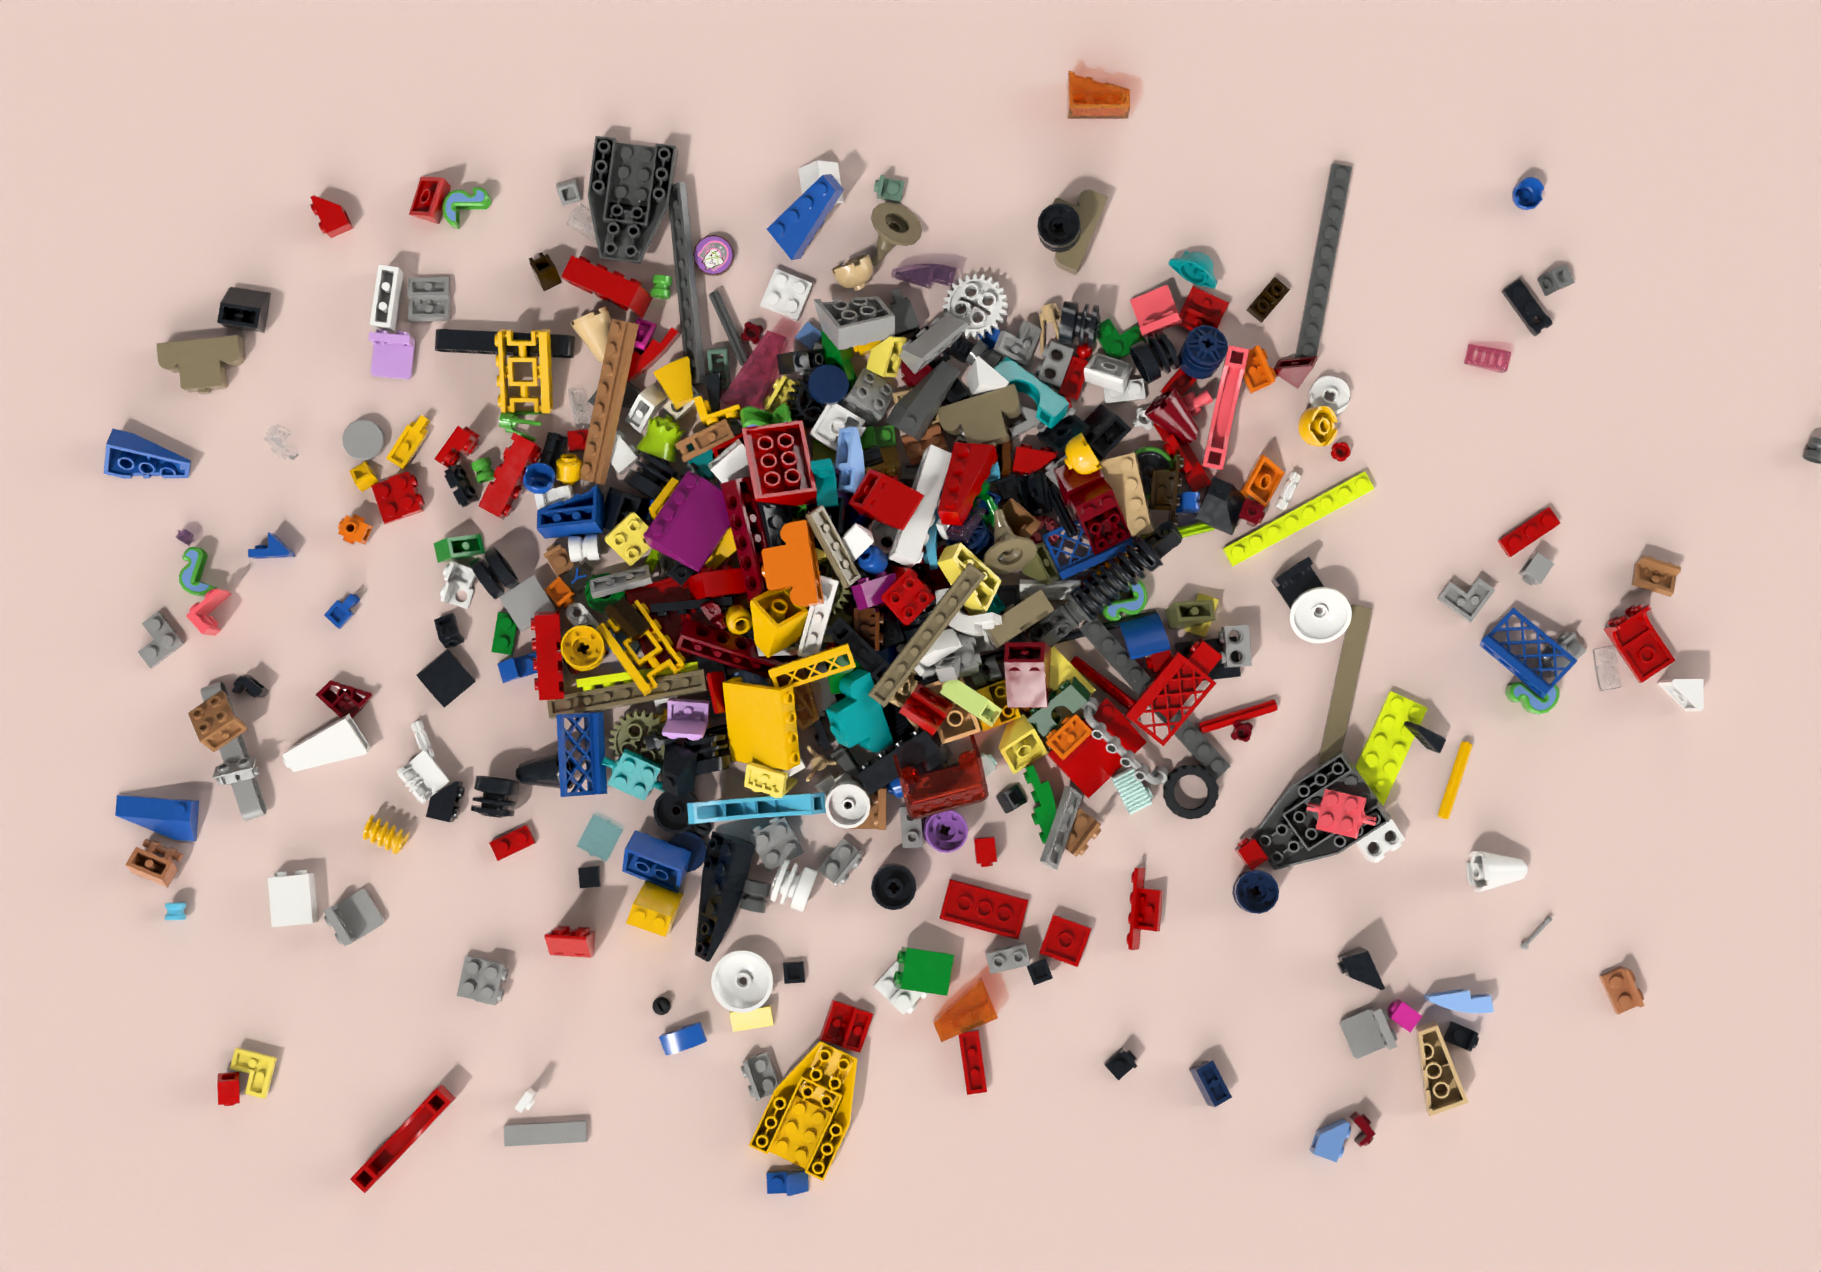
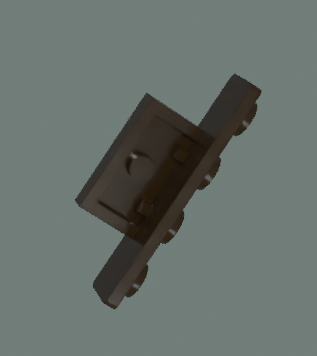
(1165, 487)

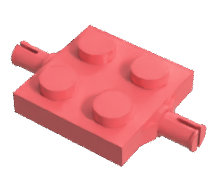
(1341, 813)

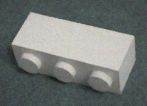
(386, 298)

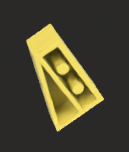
(952, 563)
(1062, 669)

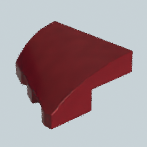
(344, 698)

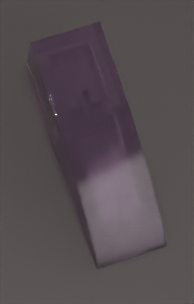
(925, 274)

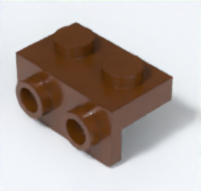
(867, 625)

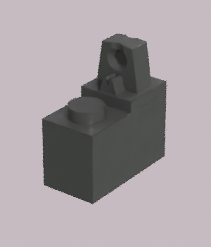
(904, 314)

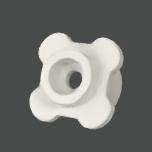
(1139, 422)

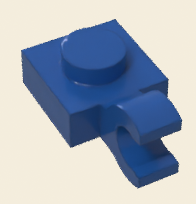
(340, 612)

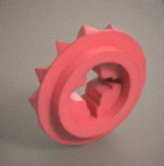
(1050, 525)

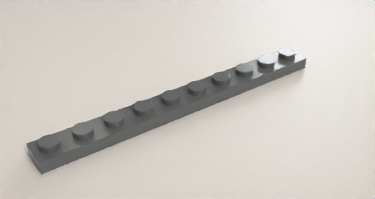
(1323, 261)
(686, 281)
(1138, 681)

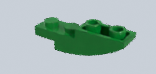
(838, 358)
(1046, 811)

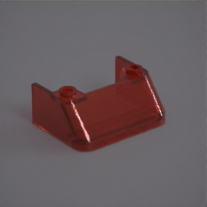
(944, 788)

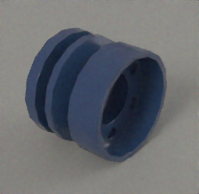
(1202, 352)
(979, 542)
(1265, 885)

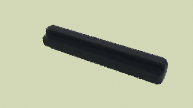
(1062, 512)

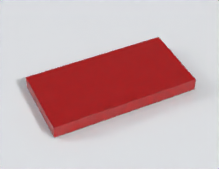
(983, 909)

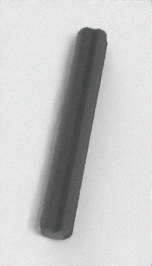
(729, 327)

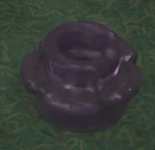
(185, 536)

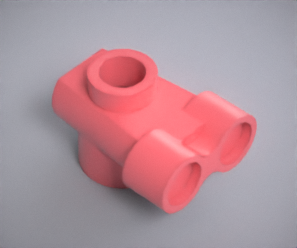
(1195, 403)

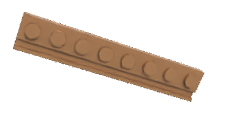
(608, 401)

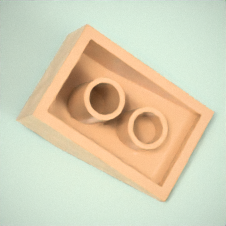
(958, 722)

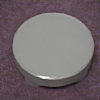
(363, 440)

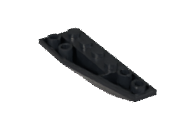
(721, 889)

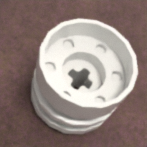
(793, 885)

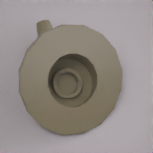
(895, 227)
(1008, 551)

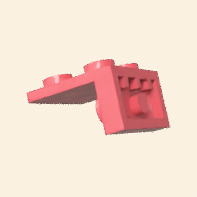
(1155, 311)
(199, 611)

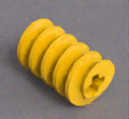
(384, 836)

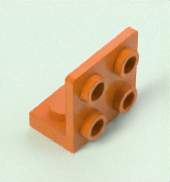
(1068, 737)

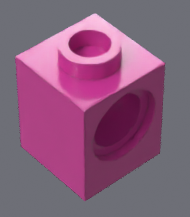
(1403, 1015)

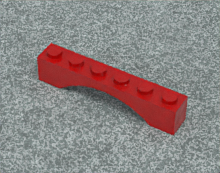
(403, 1138)

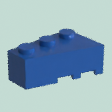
(574, 516)

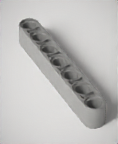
(246, 791)

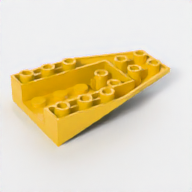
(810, 1111)

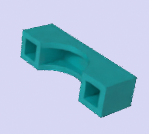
(1050, 405)

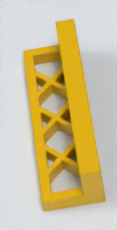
(810, 660)

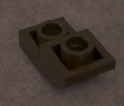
(1268, 299)

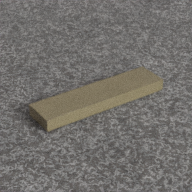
(833, 546)

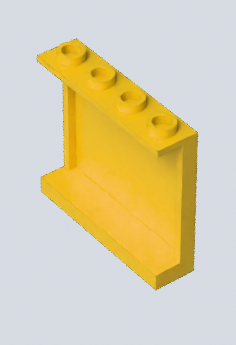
(761, 724)

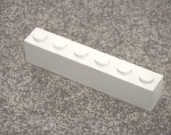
(929, 482)

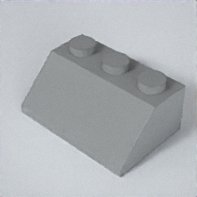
(932, 342)

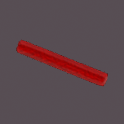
(1102, 682)
(1240, 715)

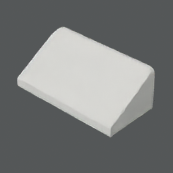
(857, 540)

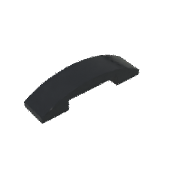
(860, 649)

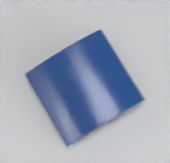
(1144, 636)

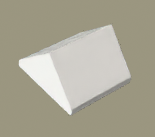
(812, 172)
(1108, 372)
(983, 378)
(1686, 692)

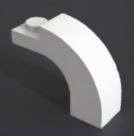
(970, 624)

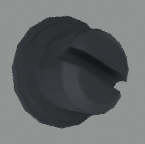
(702, 829)
(661, 1006)

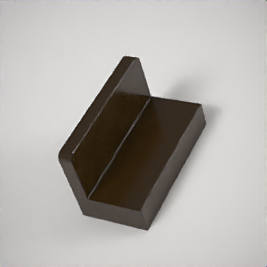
(627, 619)

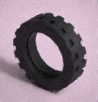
(1212, 792)

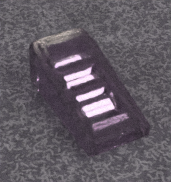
(964, 532)

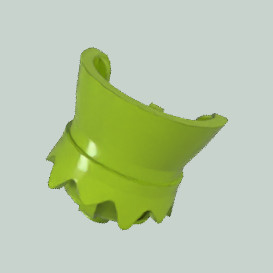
(661, 438)

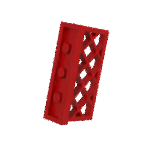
(1157, 685)

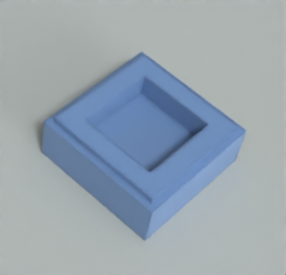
(808, 335)

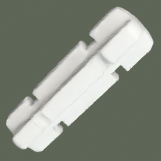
(1288, 490)
(421, 737)

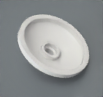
(1324, 624)
(727, 985)

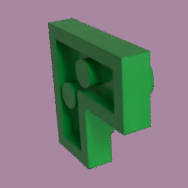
(1114, 344)

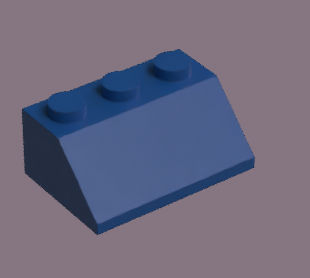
(656, 861)

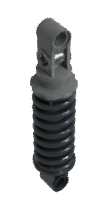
(1113, 579)

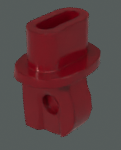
(713, 612)

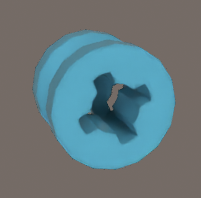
(175, 911)

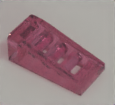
(1489, 351)

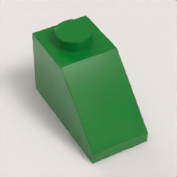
(458, 548)

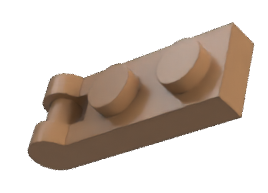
(705, 440)

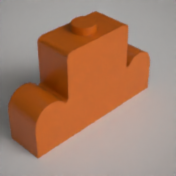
(794, 565)

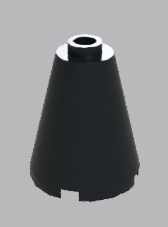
(542, 771)

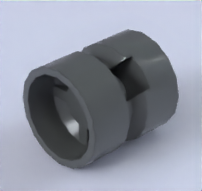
(982, 350)
(981, 679)
(755, 896)

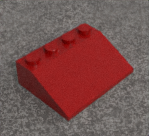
(780, 463)
(1090, 762)

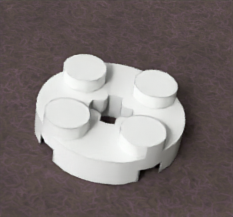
(1330, 384)

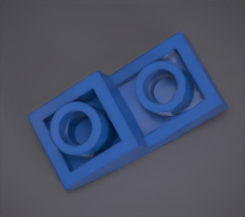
(683, 1039)

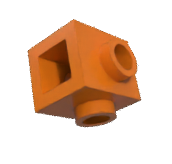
(354, 529)

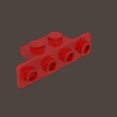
(1192, 469)
(1145, 909)

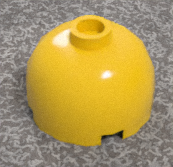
(1317, 426)
(1081, 456)

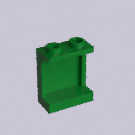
(923, 971)

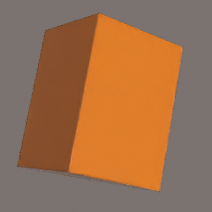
(1262, 481)

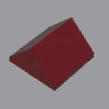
(1071, 481)

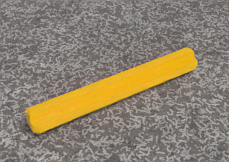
(1454, 780)

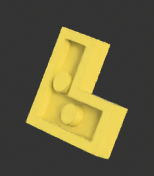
(259, 1068)

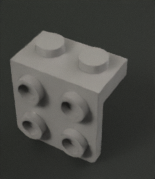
(868, 397)
(353, 917)
(1368, 1032)

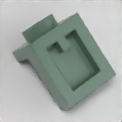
(889, 189)

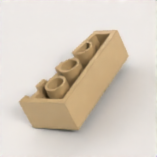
(1127, 483)
(1439, 1075)

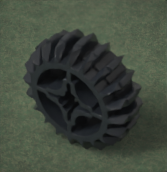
(806, 405)

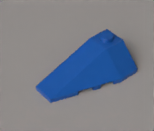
(134, 456)
(162, 815)

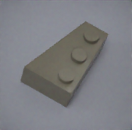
(1020, 617)

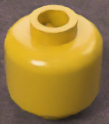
(568, 469)
(738, 619)

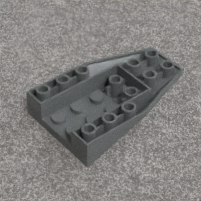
(629, 196)
(1290, 831)

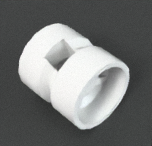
(587, 547)

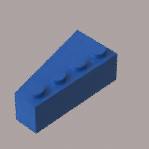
(800, 221)

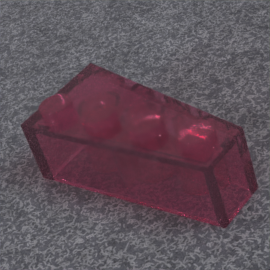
(757, 374)

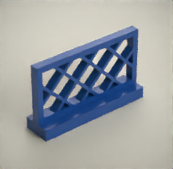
(1083, 562)
(1513, 662)
(593, 753)

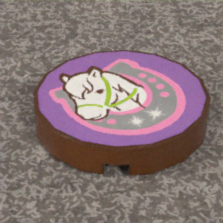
(713, 255)

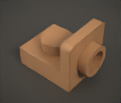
(559, 559)

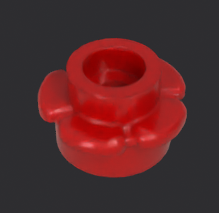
(1345, 451)

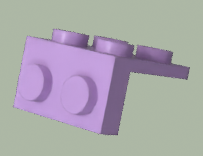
(392, 354)
(686, 718)

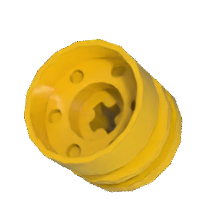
(572, 643)

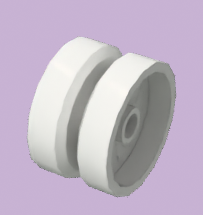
(851, 815)

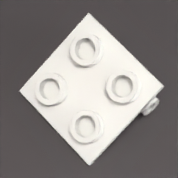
(423, 776)

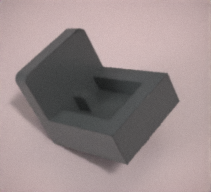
(1555, 280)

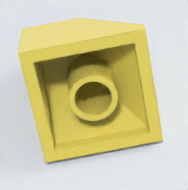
(1021, 744)

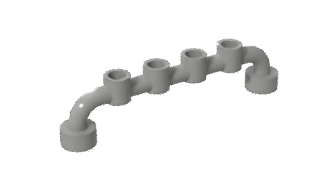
(1159, 774)

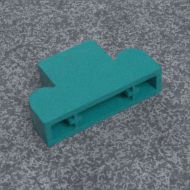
(858, 716)

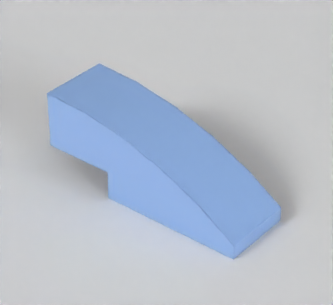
(849, 460)
(1461, 1001)

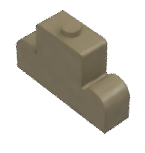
(1089, 208)
(202, 361)
(982, 416)

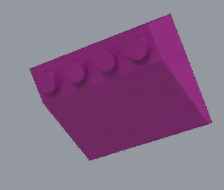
(690, 522)

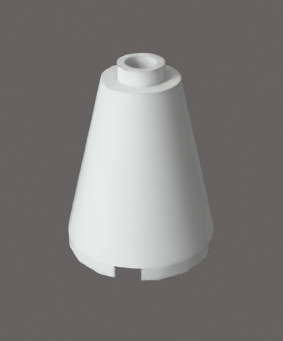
(1493, 870)

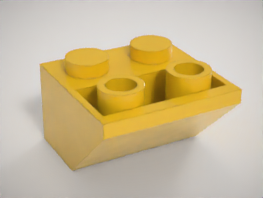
(997, 694)

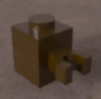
(545, 271)

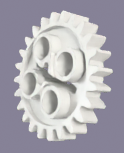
(985, 291)

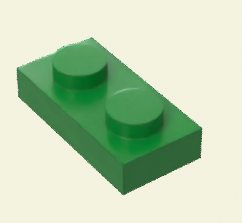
(504, 634)

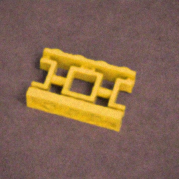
(541, 370)
(628, 656)

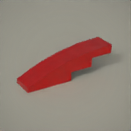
(651, 355)

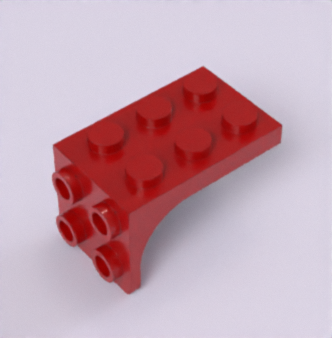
(906, 594)
(1638, 642)

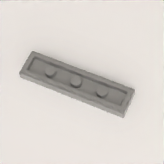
(1061, 827)
(545, 1133)

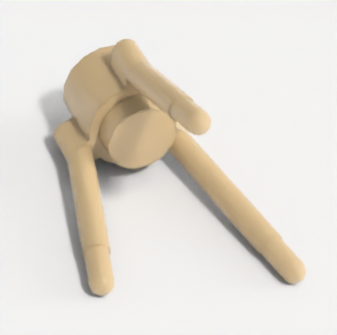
(1051, 315)
(818, 763)

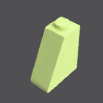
(971, 701)

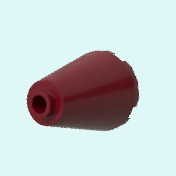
(1173, 416)

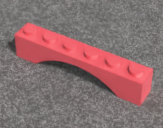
(1224, 407)

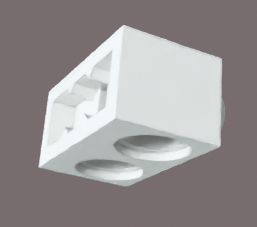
(1382, 845)

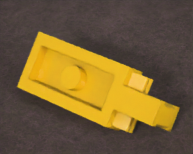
(408, 442)

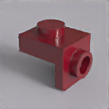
(1252, 512)
(1363, 1123)

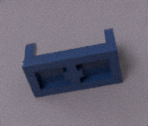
(1210, 1083)

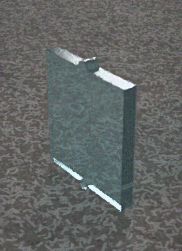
(599, 837)

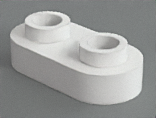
(585, 617)

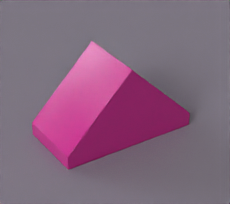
(644, 334)

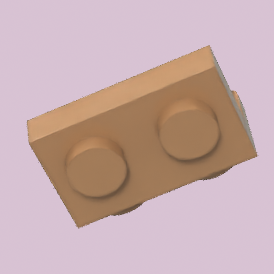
(1655, 575)

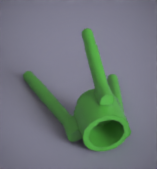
(511, 420)

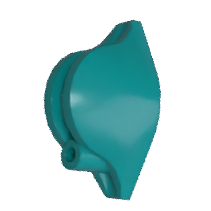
(1195, 268)

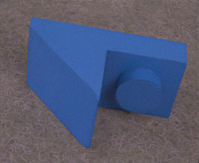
(275, 549)
(517, 667)
(787, 1182)

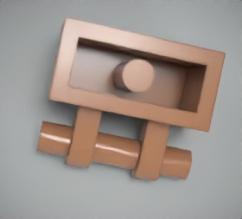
(152, 866)

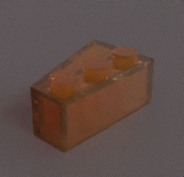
(1095, 99)
(804, 700)
(966, 1012)

